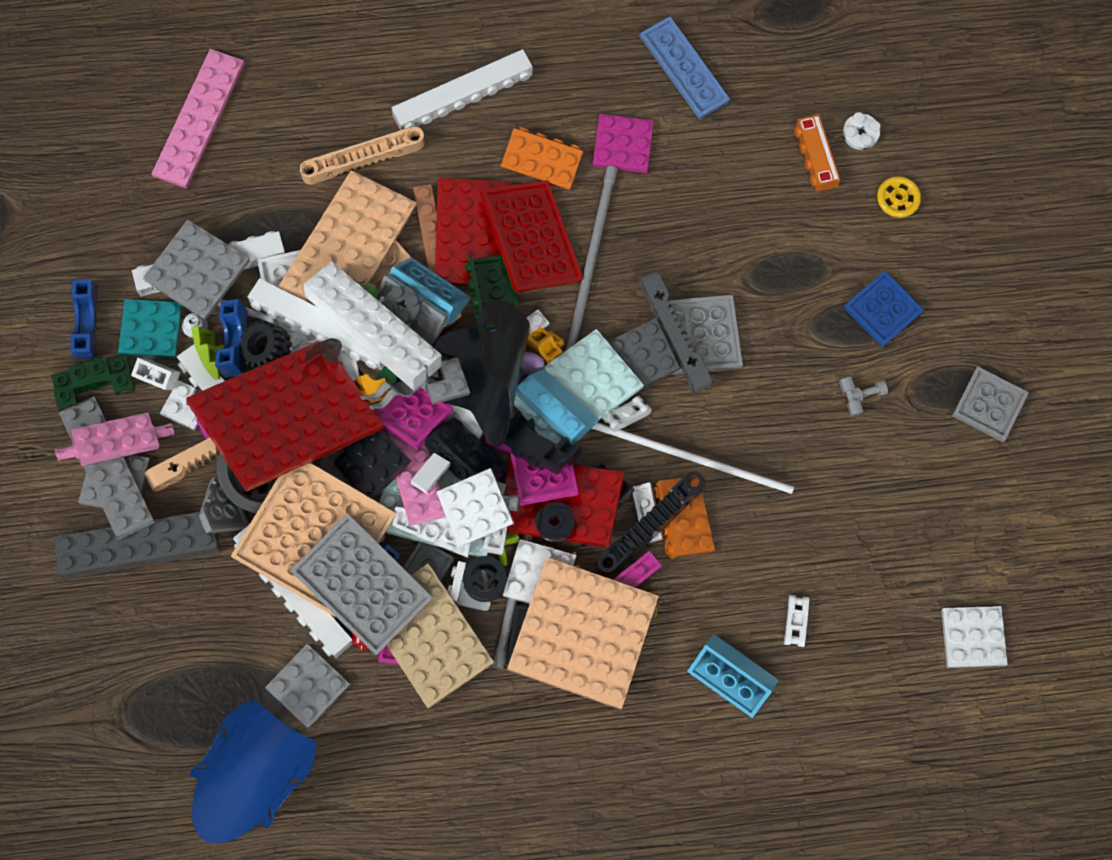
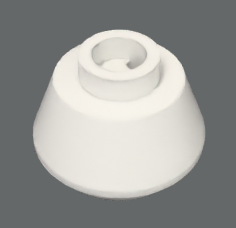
(193, 320)

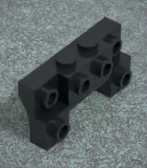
(537, 449)

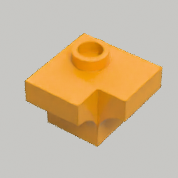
(545, 344)
(369, 386)

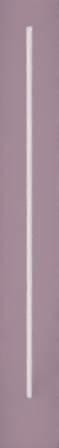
(644, 441)

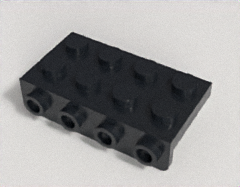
(463, 451)

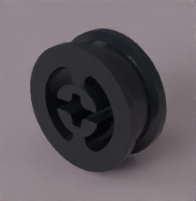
(469, 580)

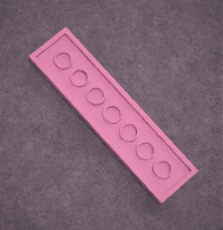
(198, 118)
(417, 504)

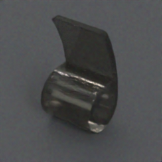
(329, 349)

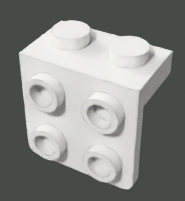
(458, 591)

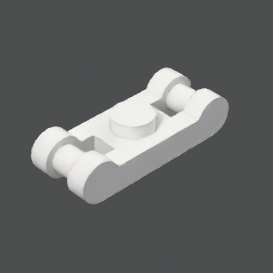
(627, 414)
(796, 620)

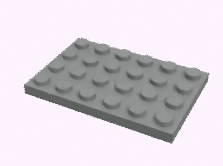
(361, 584)

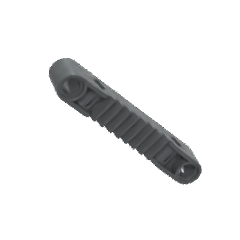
(696, 375)

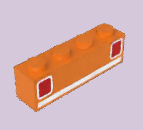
(817, 153)

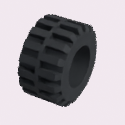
(255, 340)

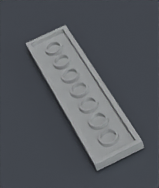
(110, 478)

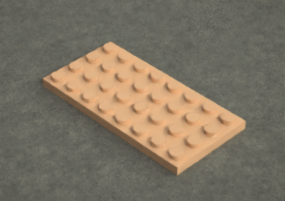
(351, 233)

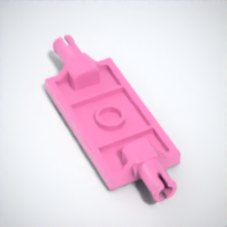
(114, 439)

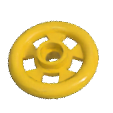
(912, 190)

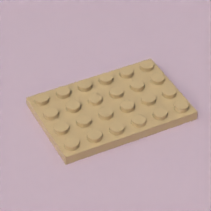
(438, 644)

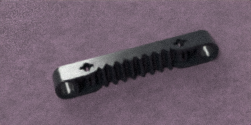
(652, 523)

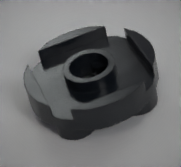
(548, 514)

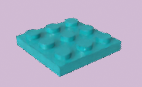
(150, 328)

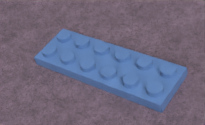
(684, 68)

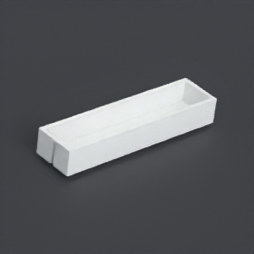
(372, 325)

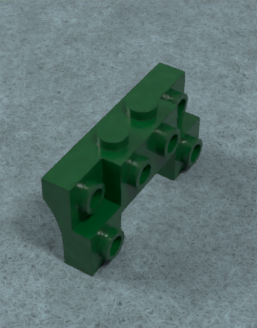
(91, 376)

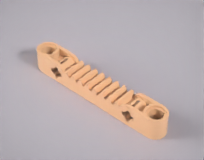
(362, 154)
(163, 474)

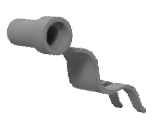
(396, 389)

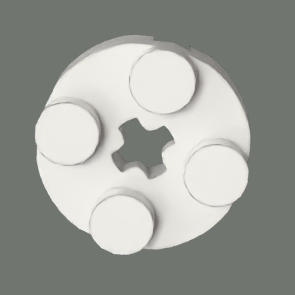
(865, 122)

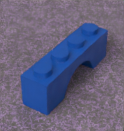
(234, 322)
(83, 336)

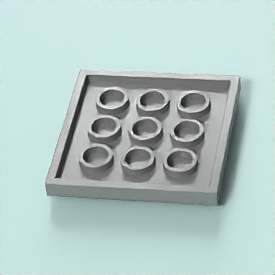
(196, 269)
(711, 330)

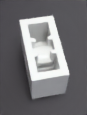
(155, 373)

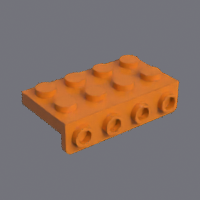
(542, 158)
(690, 529)

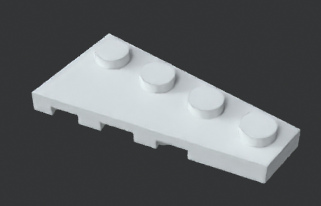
(434, 531)

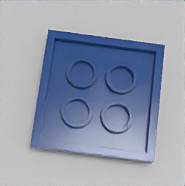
(883, 308)

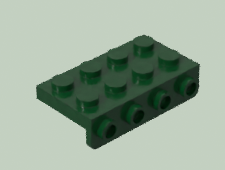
(489, 282)

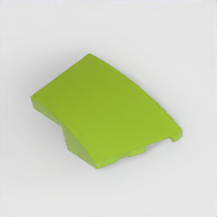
(206, 349)

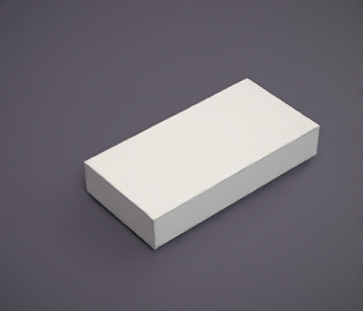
(430, 473)

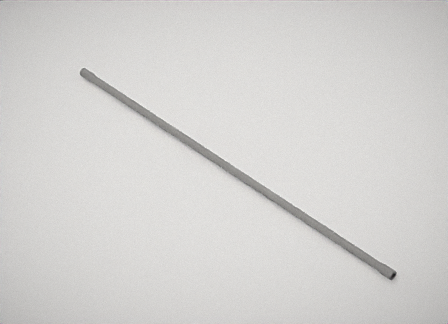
(609, 180)

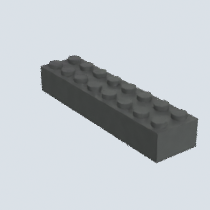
(160, 542)

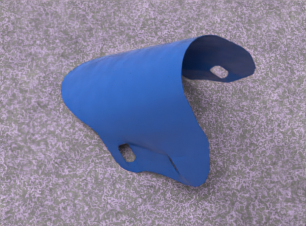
(248, 773)

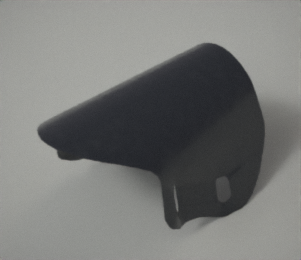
(489, 365)

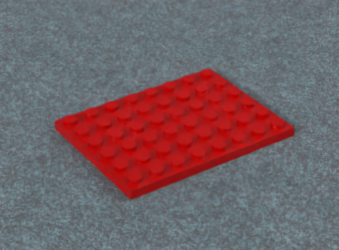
(283, 416)

